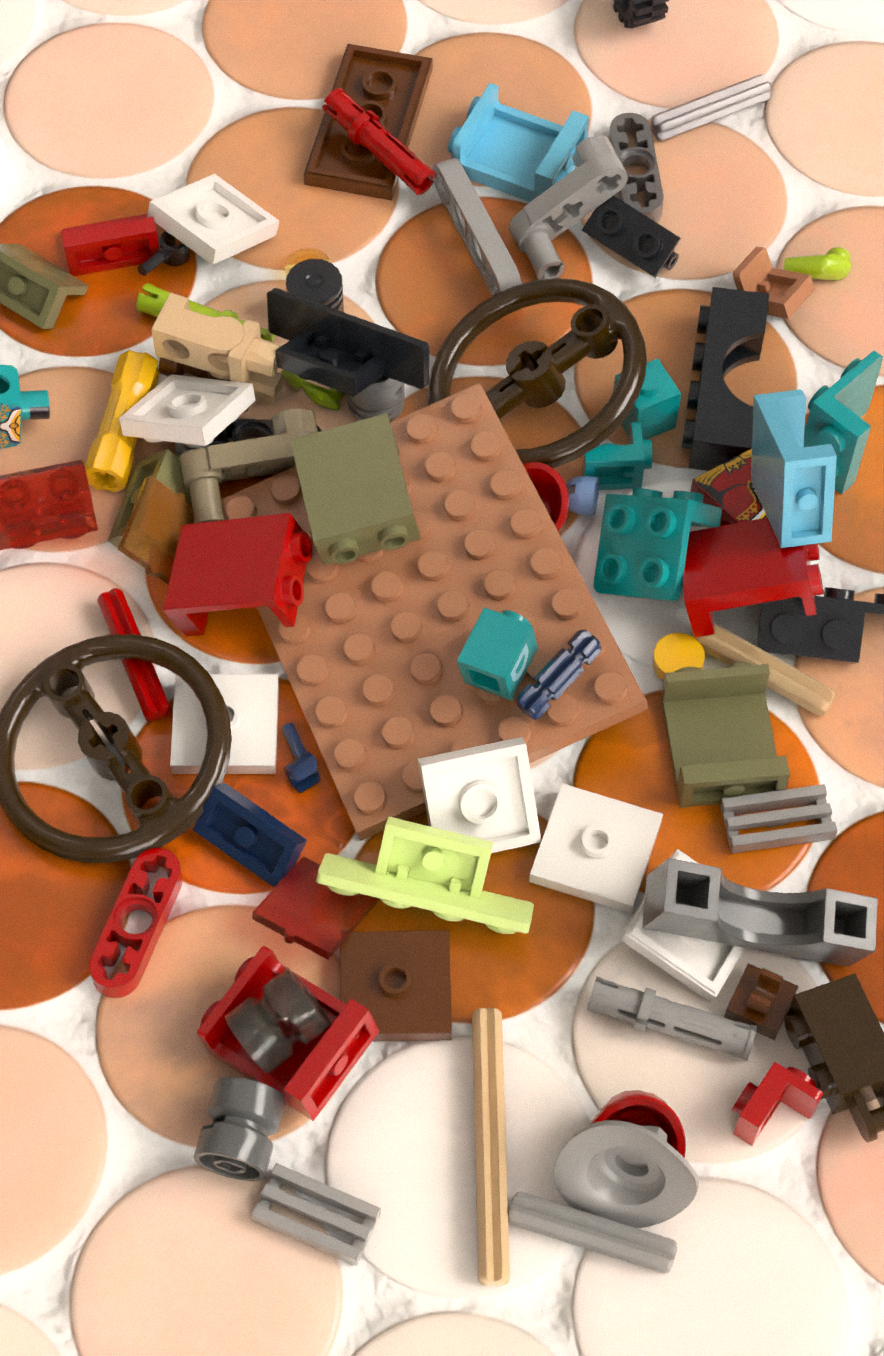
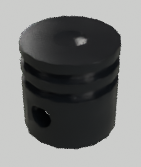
(317, 282)

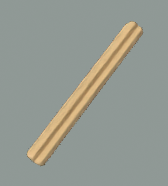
(490, 1148)

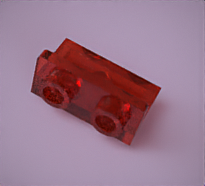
(45, 505)

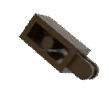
(843, 1049)

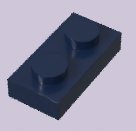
(249, 834)

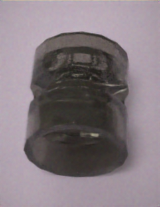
(257, 1023)

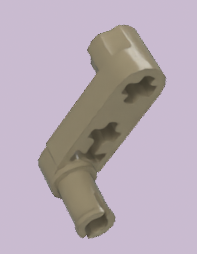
(211, 465)

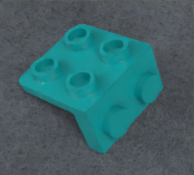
(837, 417)
(647, 542)

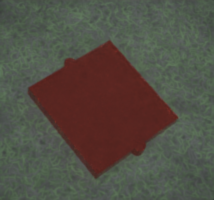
(311, 911)

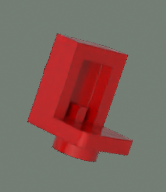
(759, 1102)

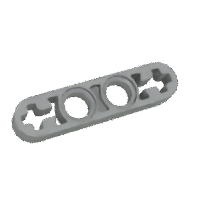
(475, 226)

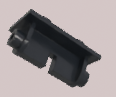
(633, 236)

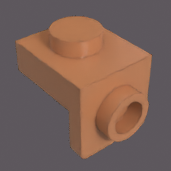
(785, 288)

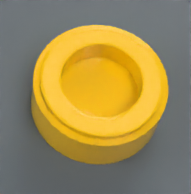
(677, 652)

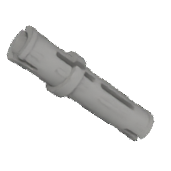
(671, 1018)

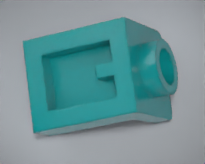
(620, 464)

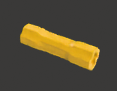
(111, 452)

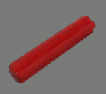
(140, 673)

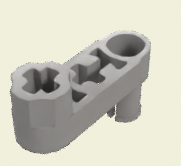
(592, 183)

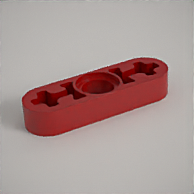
(134, 898)

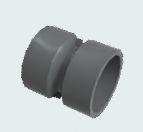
(242, 1118)

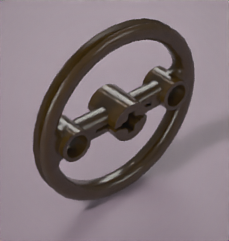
(538, 369)
(157, 824)

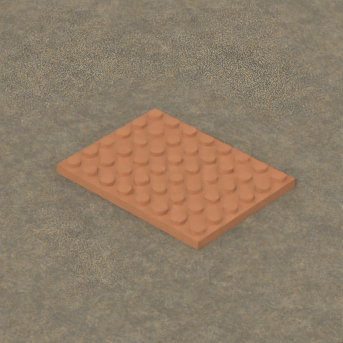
(386, 631)

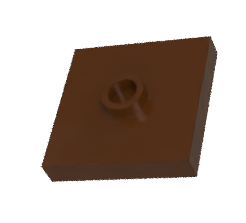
(401, 982)

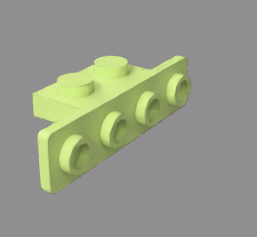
(431, 872)

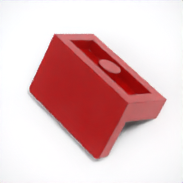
(109, 244)

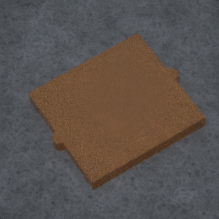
(156, 528)

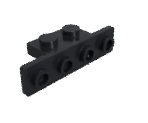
(341, 347)
(829, 634)

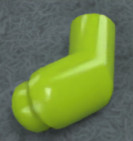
(829, 266)

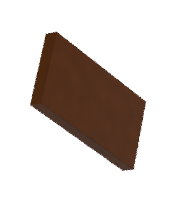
(394, 90)

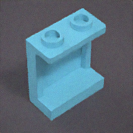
(515, 148)
(791, 479)

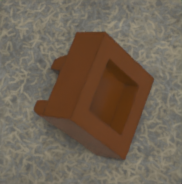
(761, 1000)

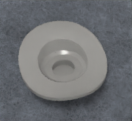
(624, 1174)

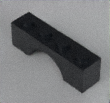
(733, 337)

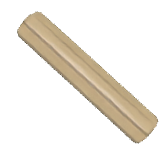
(783, 677)

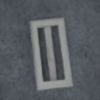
(777, 800)
(272, 1194)

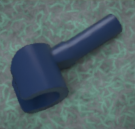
(303, 771)

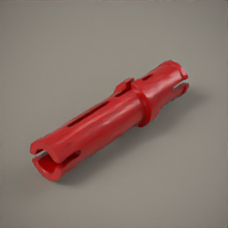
(365, 129)

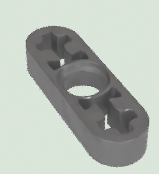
(642, 154)

